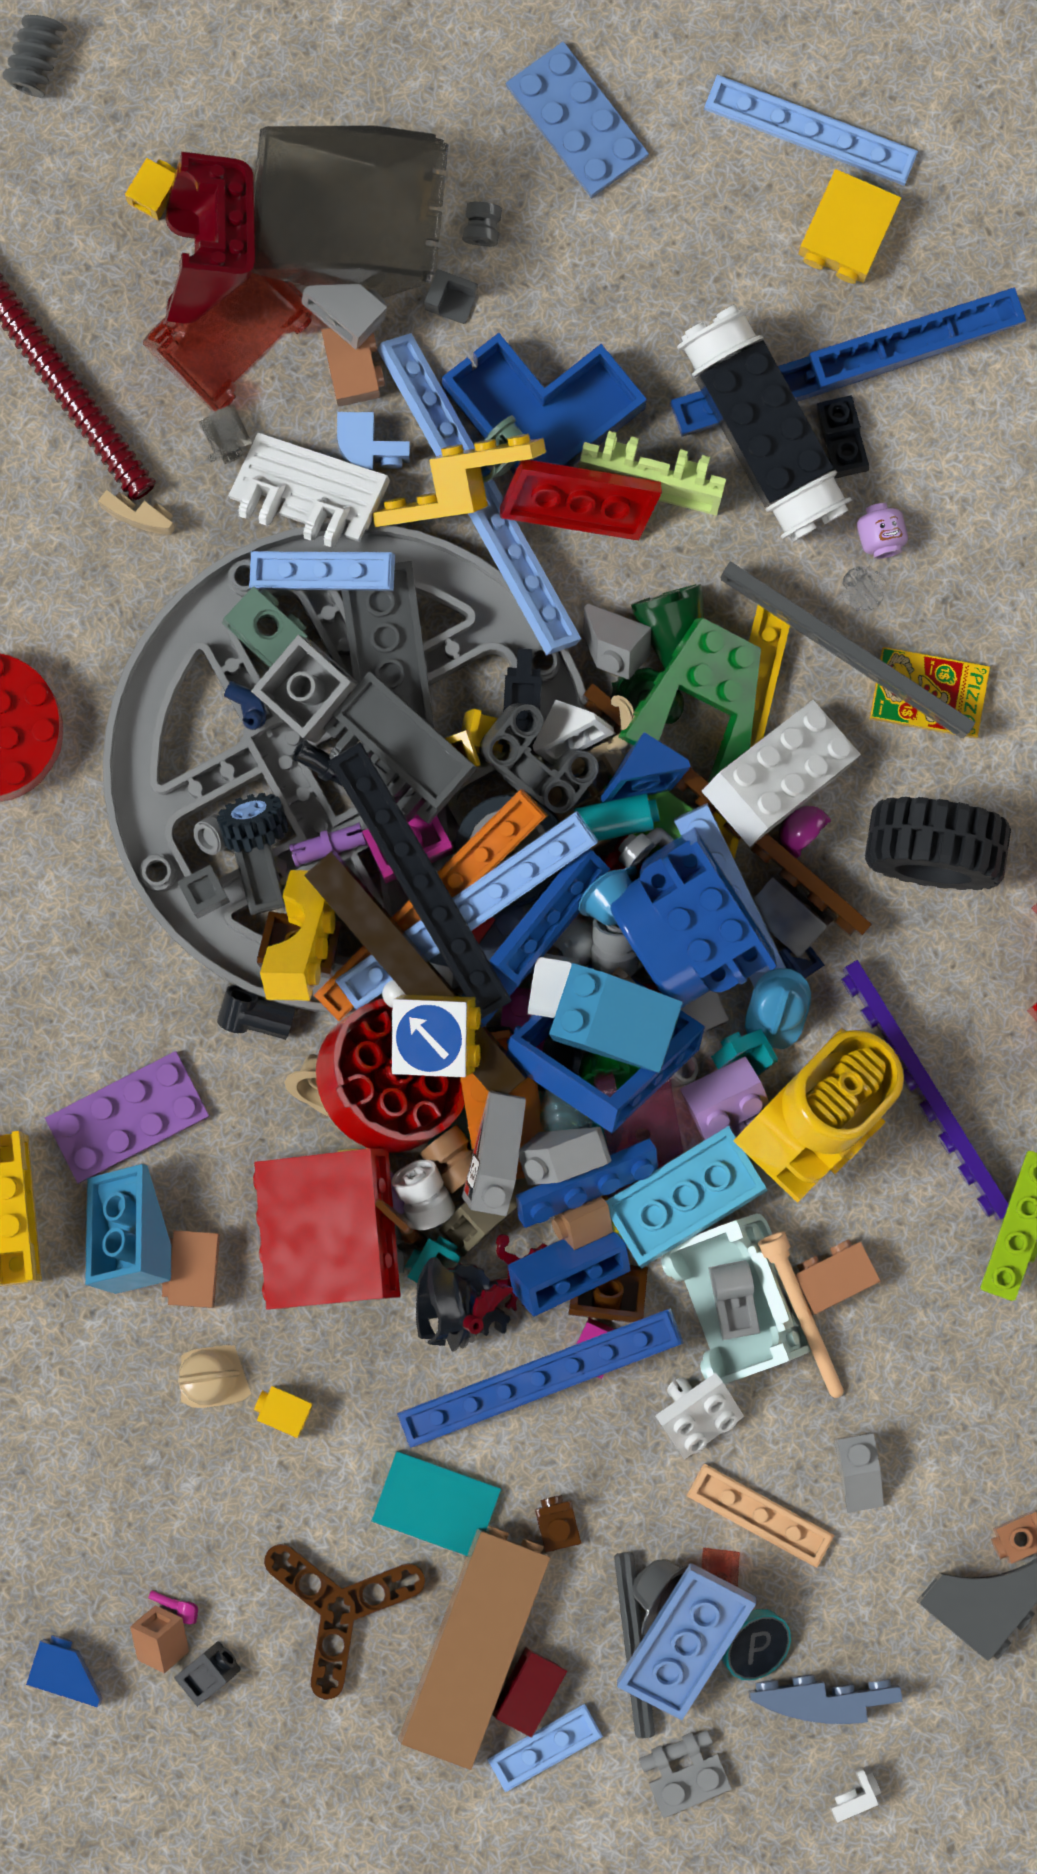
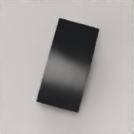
(842, 436)

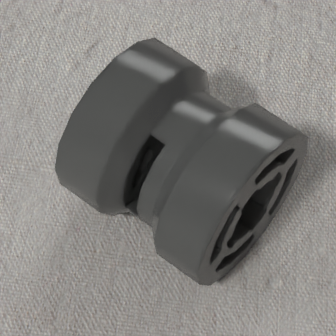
(482, 224)

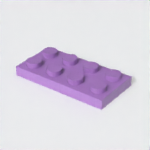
(127, 1117)

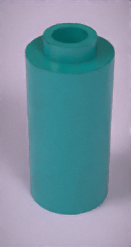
(620, 816)

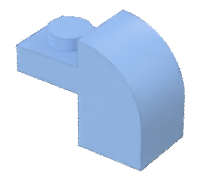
(358, 446)

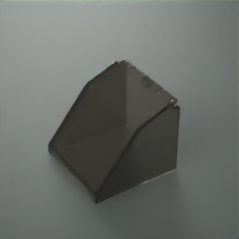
(348, 206)

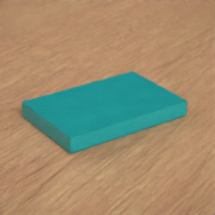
(434, 1503)

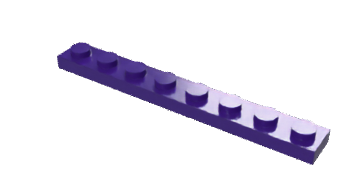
(933, 1105)

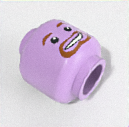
(882, 531)

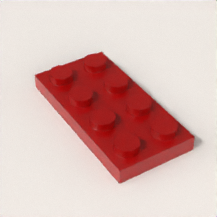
(580, 499)

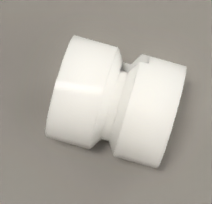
(423, 1193)

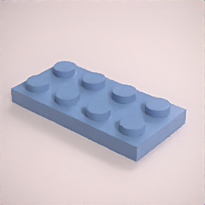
(577, 119)
(686, 1641)

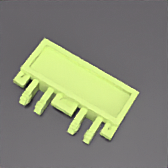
(681, 487)

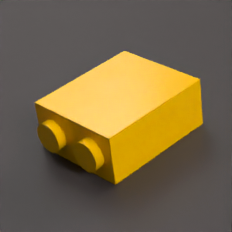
(848, 227)

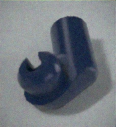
(252, 707)

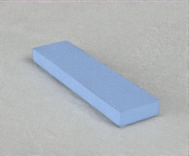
(322, 570)

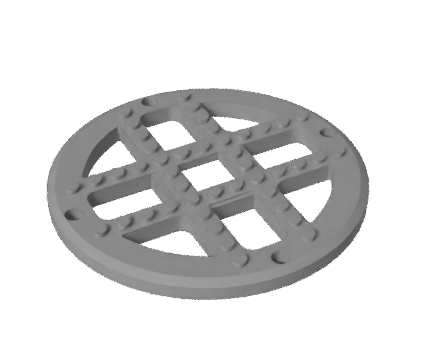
(190, 624)

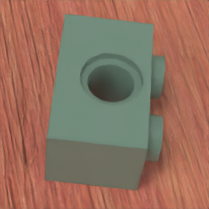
(243, 624)

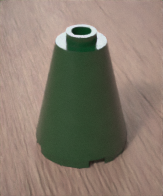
(670, 618)

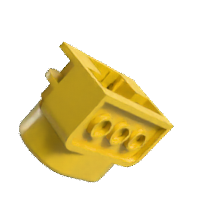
(825, 1111)
(18, 1221)

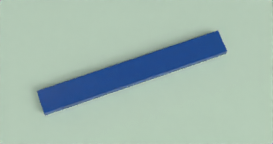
(540, 1378)

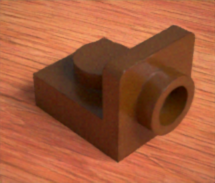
(557, 1524)

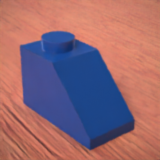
(63, 1672)

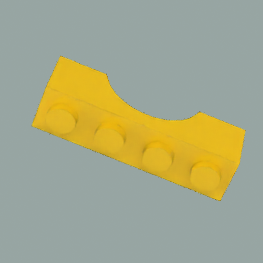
(294, 965)

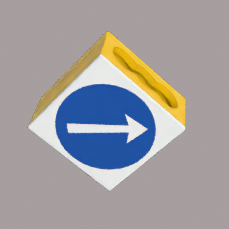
(435, 1035)

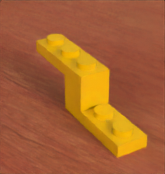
(458, 480)

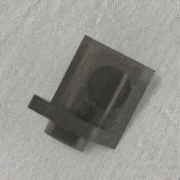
(225, 435)

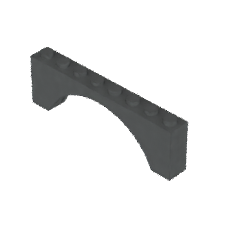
(984, 1608)

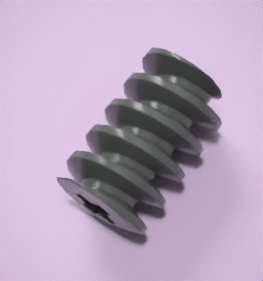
(32, 52)

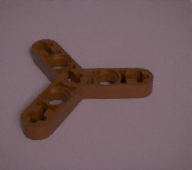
(328, 1594)

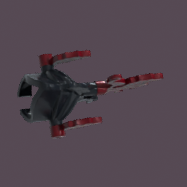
(463, 1300)

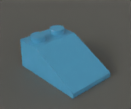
(615, 1018)
(125, 1232)

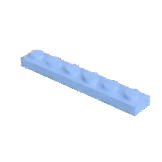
(707, 827)

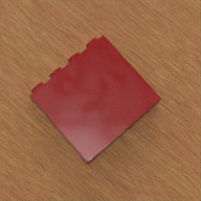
(323, 1229)

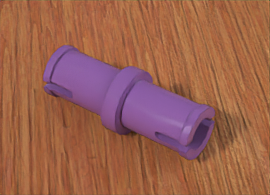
(320, 846)

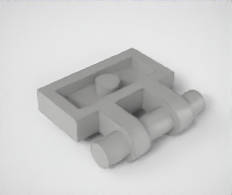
(690, 1784)

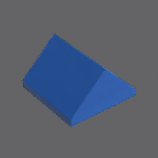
(647, 770)

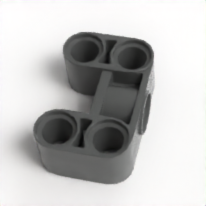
(526, 771)

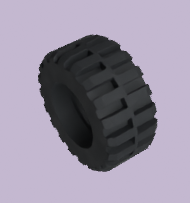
(938, 843)

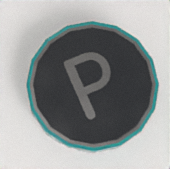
(758, 1646)

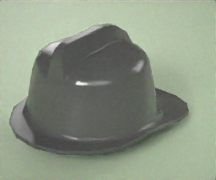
(654, 1587)

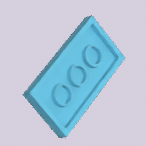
(685, 1197)

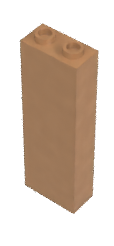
(474, 1647)

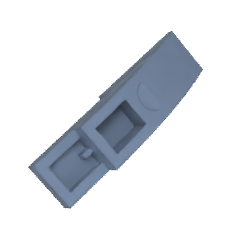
(808, 1699)

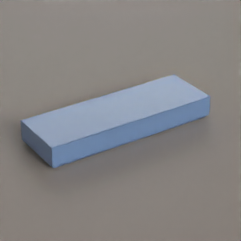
(545, 1748)

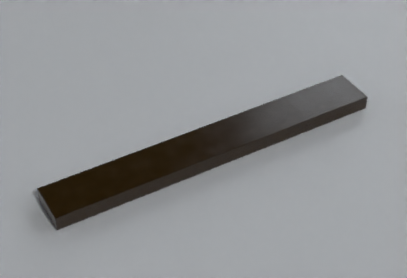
(403, 959)

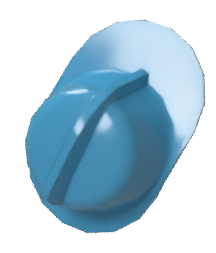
(603, 892)
(779, 1007)

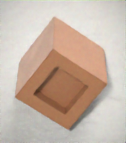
(159, 1639)

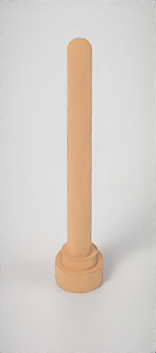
(776, 1248)

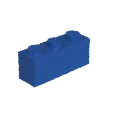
(564, 1273)

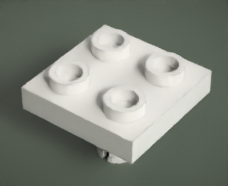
(698, 1414)

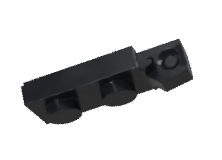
(523, 686)

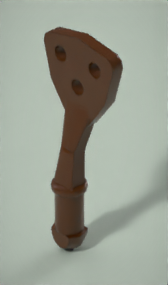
(408, 1232)

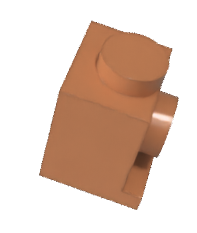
(1005, 1533)

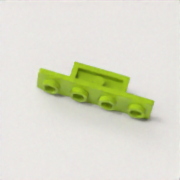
(1017, 1236)

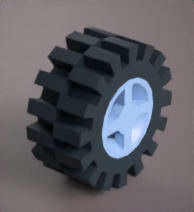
(252, 822)

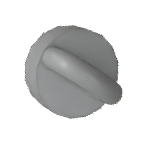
(208, 835)

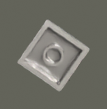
(305, 688)

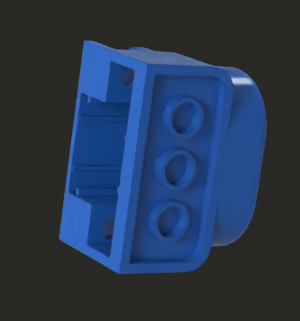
(690, 923)

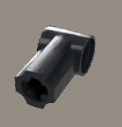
(246, 1011)

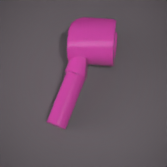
(186, 1610)

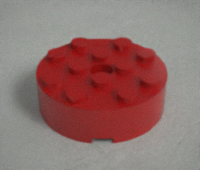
(28, 728)
(371, 1101)

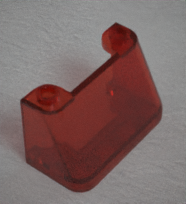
(228, 337)

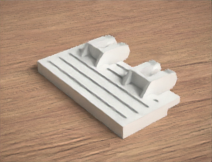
(310, 487)

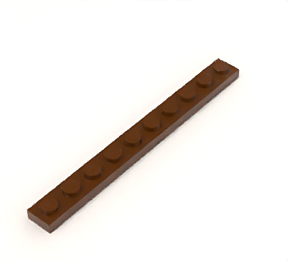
(765, 848)

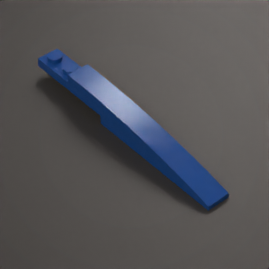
(876, 353)

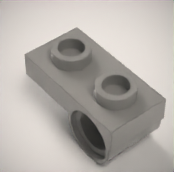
(734, 1299)

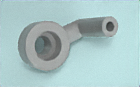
(637, 848)

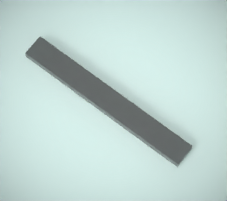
(846, 650)

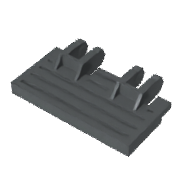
(402, 746)

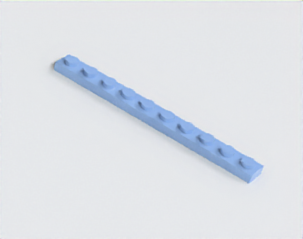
(501, 536)

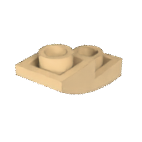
(148, 518)

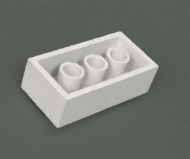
(781, 773)

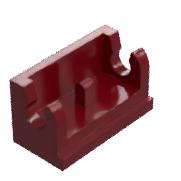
(528, 1692)

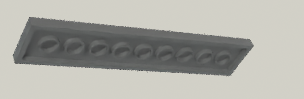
(389, 643)

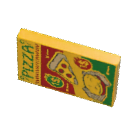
(952, 681)

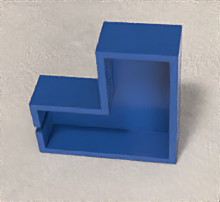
(571, 410)

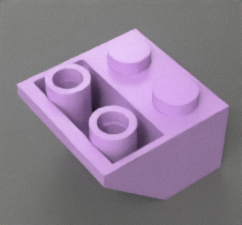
(725, 1099)

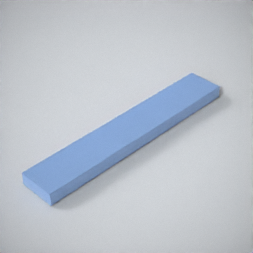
(810, 130)

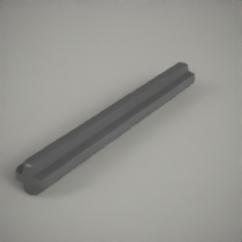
(632, 1635)

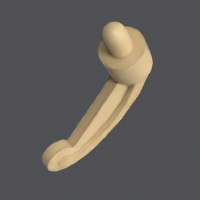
(626, 716)

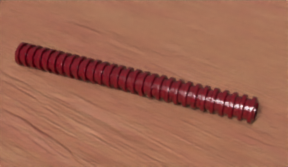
(73, 397)

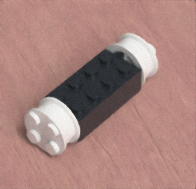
(763, 423)

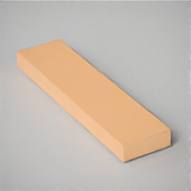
(760, 1515)

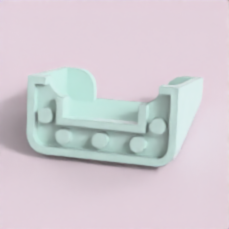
(780, 1331)

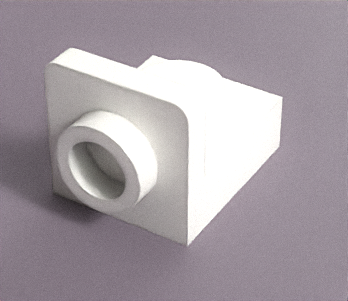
(851, 1803)

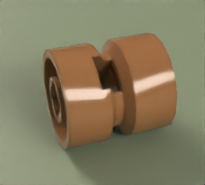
(451, 1158)

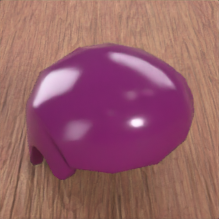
(802, 828)

